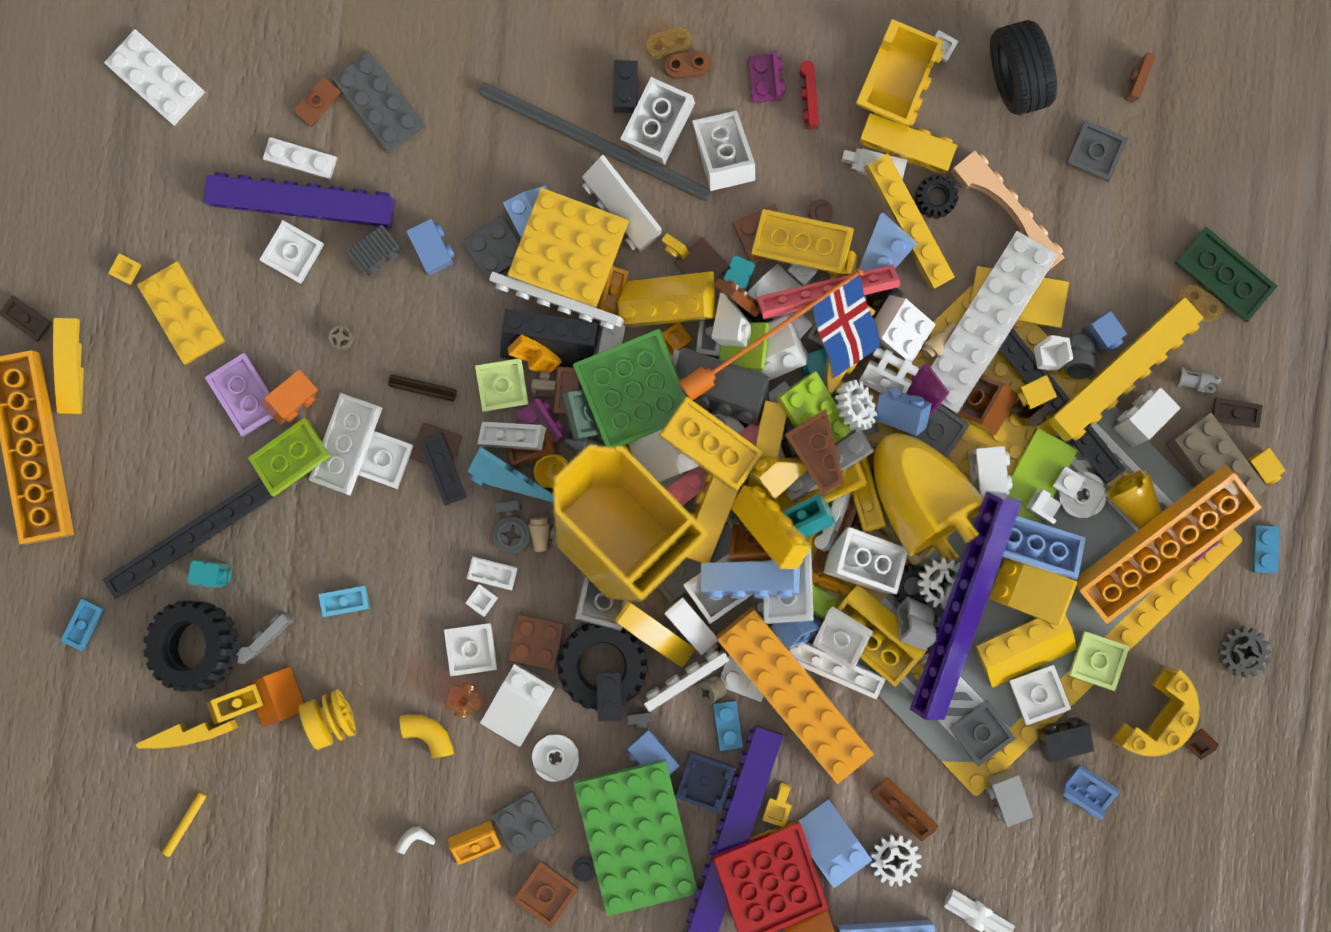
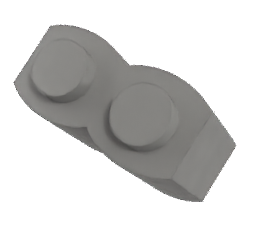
(916, 624)

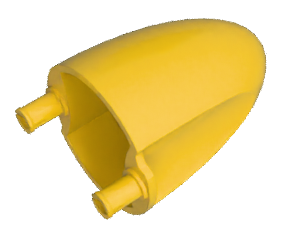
(923, 495)

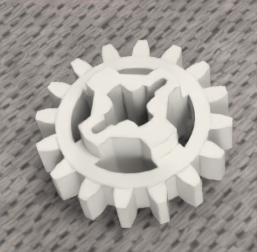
(856, 405)
(933, 581)
(906, 858)

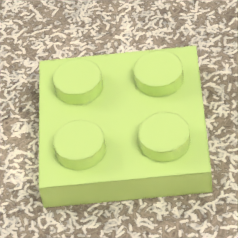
(502, 385)
(1099, 660)

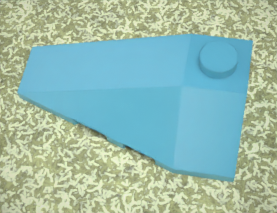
(495, 472)

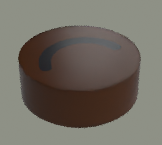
(820, 210)

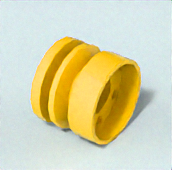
(331, 718)

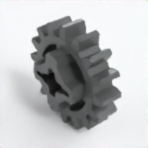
(1240, 660)

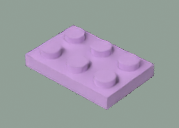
(241, 393)

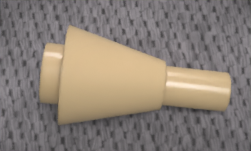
(934, 346)

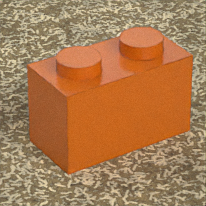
(290, 397)

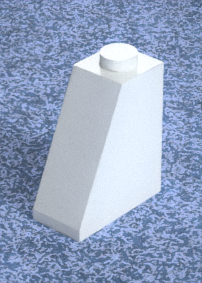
(692, 626)

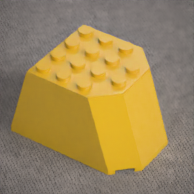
(620, 523)

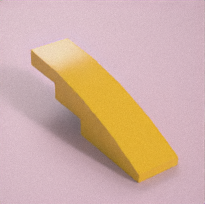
(67, 365)
(769, 433)
(655, 634)
(181, 736)

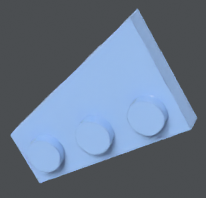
(887, 245)

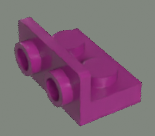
(765, 77)
(538, 414)

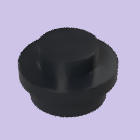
(584, 869)

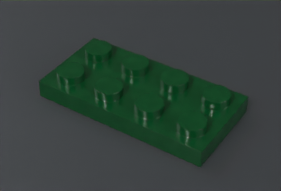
(1226, 274)

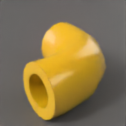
(429, 731)

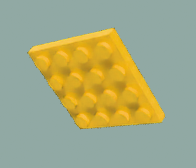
(568, 248)

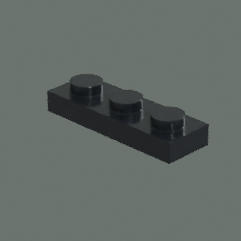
(443, 468)

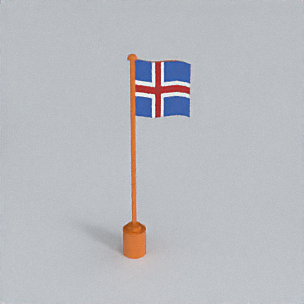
(842, 325)

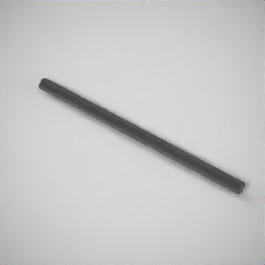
(595, 141)

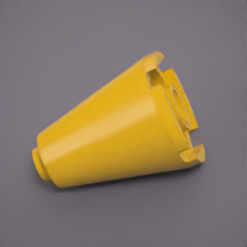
(1136, 498)

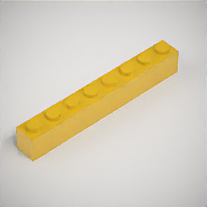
(1125, 369)

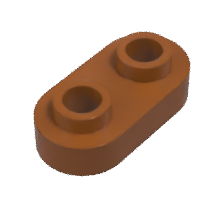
(687, 65)

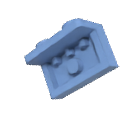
(1089, 791)

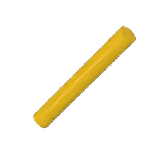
(184, 824)

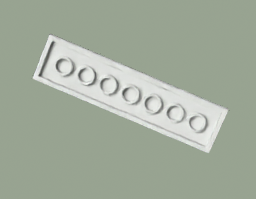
(991, 317)

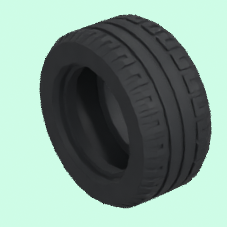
(1023, 67)

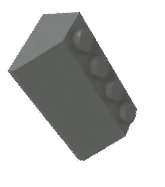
(736, 389)

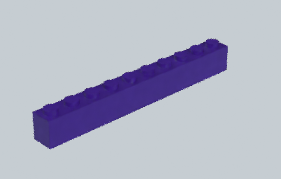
(965, 605)
(737, 825)

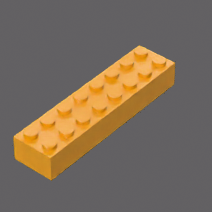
(31, 451)
(1167, 543)
(794, 695)

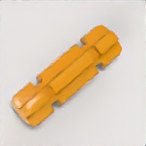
(831, 584)

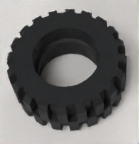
(583, 638)
(164, 639)

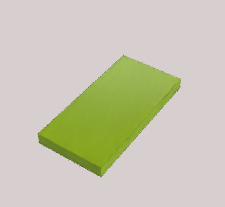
(1039, 468)

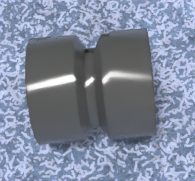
(1083, 357)

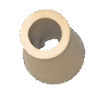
(539, 531)

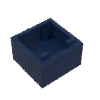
(705, 781)

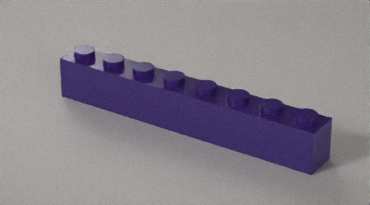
(299, 201)

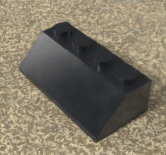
(566, 337)

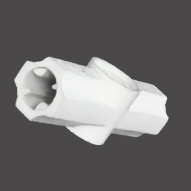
(976, 913)

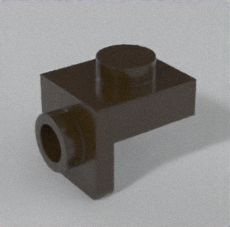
(1030, 417)

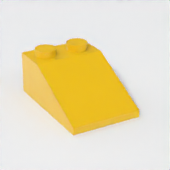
(1033, 591)

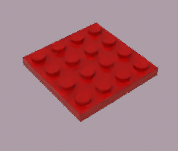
(770, 881)

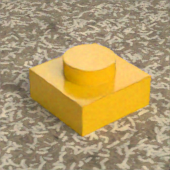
(675, 247)
(124, 269)

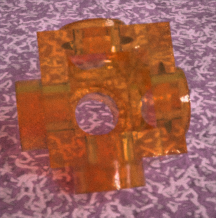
(455, 702)

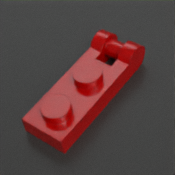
(808, 93)

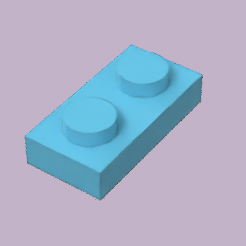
(344, 601)

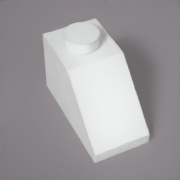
(730, 324)

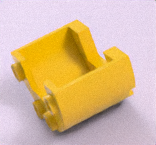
(900, 73)
(1173, 723)

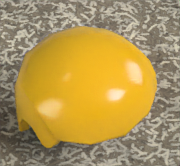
(548, 468)

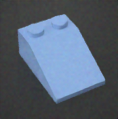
(833, 844)

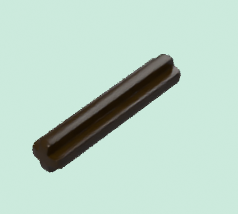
(422, 387)

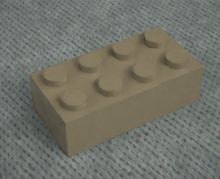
(1207, 447)

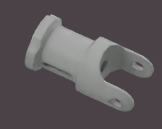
(1197, 380)

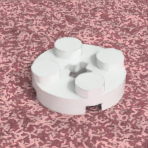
(1094, 502)
(559, 770)

